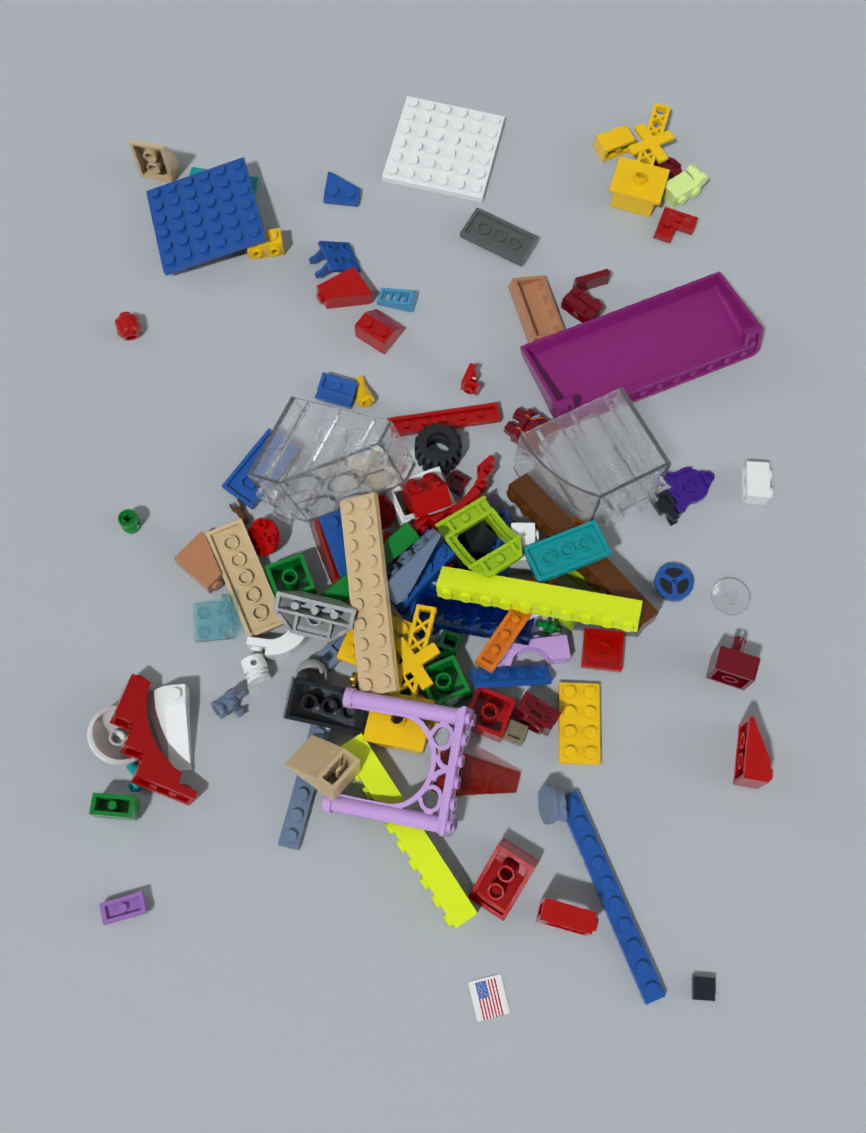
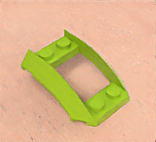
(470, 516)

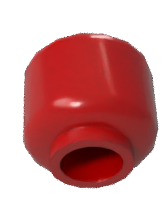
(127, 326)

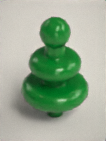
(547, 625)

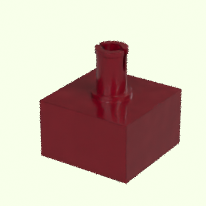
(733, 666)

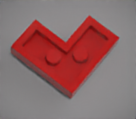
(671, 221)

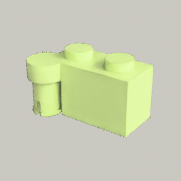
(684, 186)

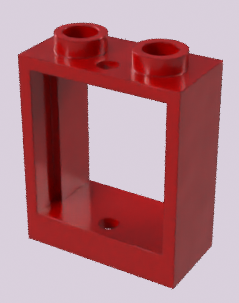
(567, 917)

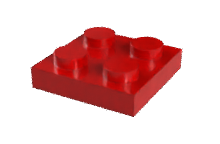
(602, 650)

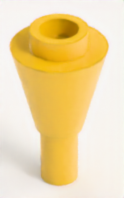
(364, 397)

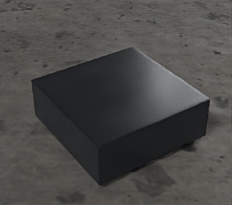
(703, 988)

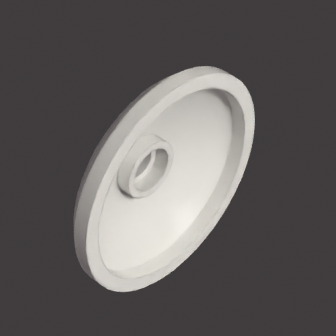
(100, 738)

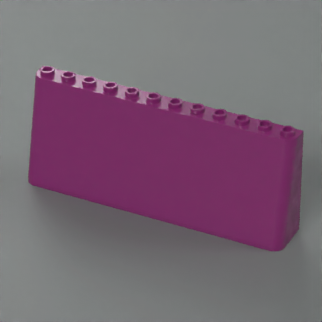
(645, 346)

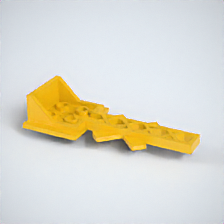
(639, 184)
(408, 734)

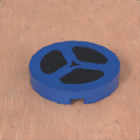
(673, 582)

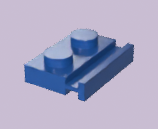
(336, 390)

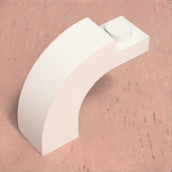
(277, 648)

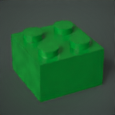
(290, 575)
(448, 682)

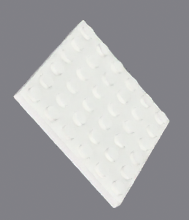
(443, 149)

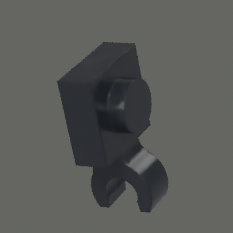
(666, 506)

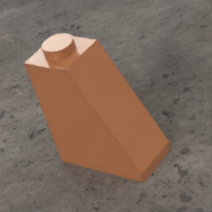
(200, 563)

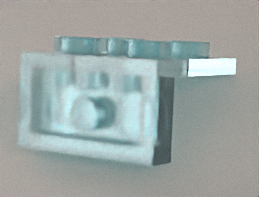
(214, 620)

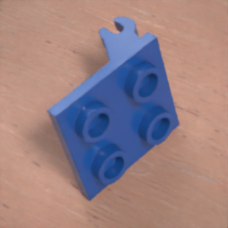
(338, 257)

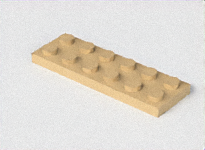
(244, 578)

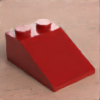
(751, 759)
(503, 879)

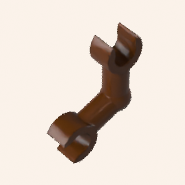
(240, 512)

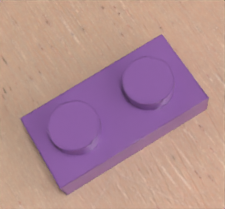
(123, 908)

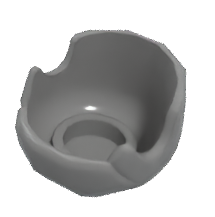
(312, 670)

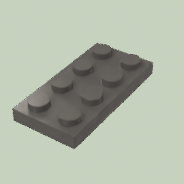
(499, 236)

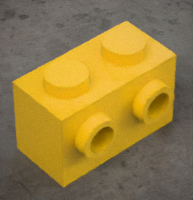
(271, 248)

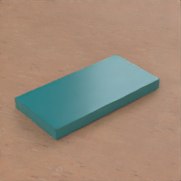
(566, 551)

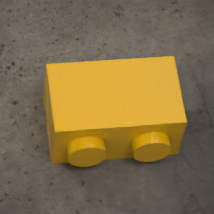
(613, 143)

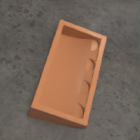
(535, 307)

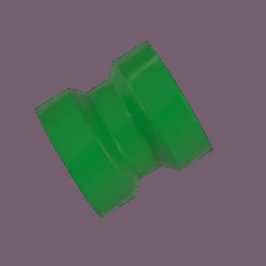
(133, 523)

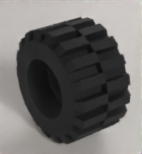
(442, 435)

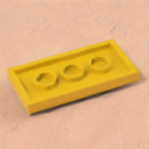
(579, 724)

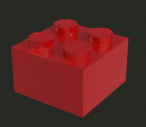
(425, 495)
(491, 713)

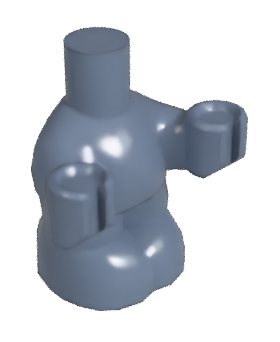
(228, 703)

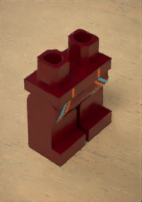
(527, 421)

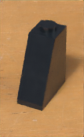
(477, 542)

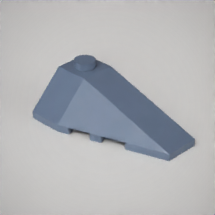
(406, 570)

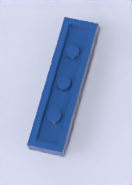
(511, 676)

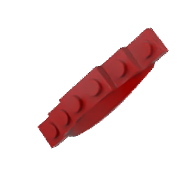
(484, 470)

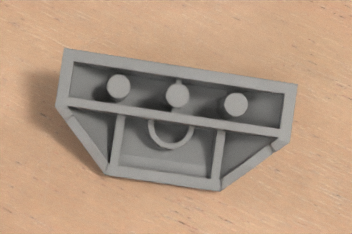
(314, 615)

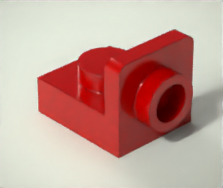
(468, 381)

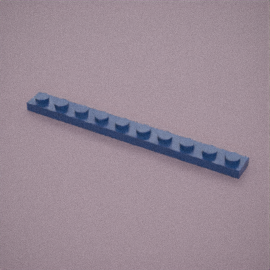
(612, 901)

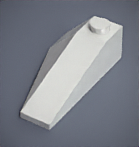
(171, 720)

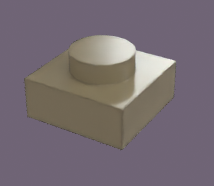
(515, 732)

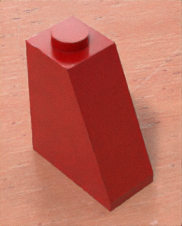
(344, 290)

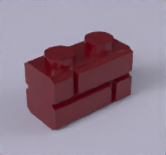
(581, 305)

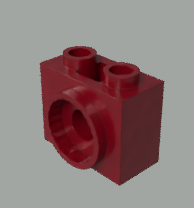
(536, 714)

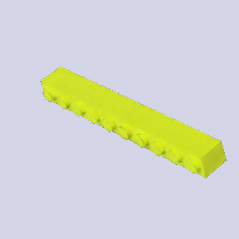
(540, 599)
(414, 841)

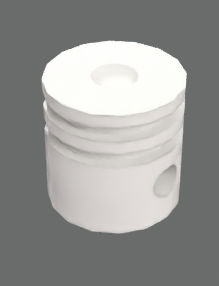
(255, 669)

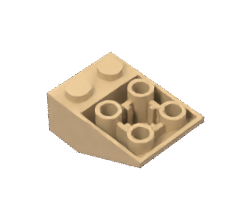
(324, 766)

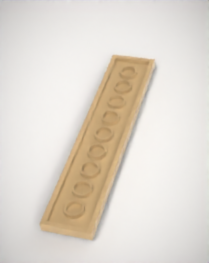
(369, 595)

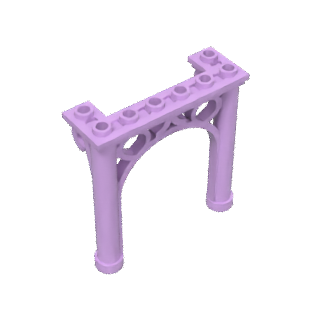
(398, 814)

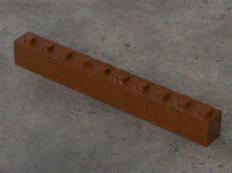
(551, 521)

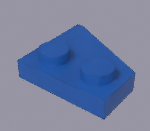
(340, 191)

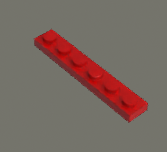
(454, 417)

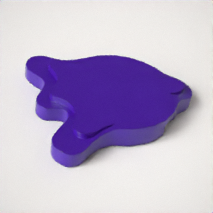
(688, 486)

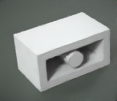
(756, 483)

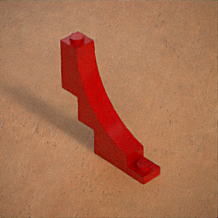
(153, 769)

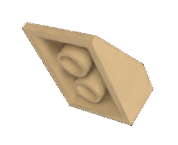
(154, 161)

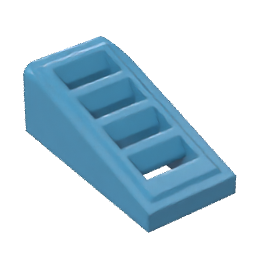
(407, 304)

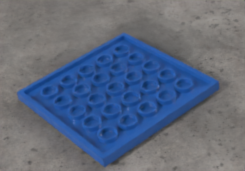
(205, 216)

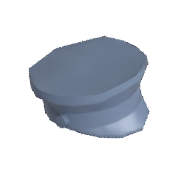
(552, 804)

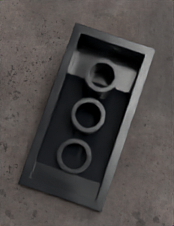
(322, 706)

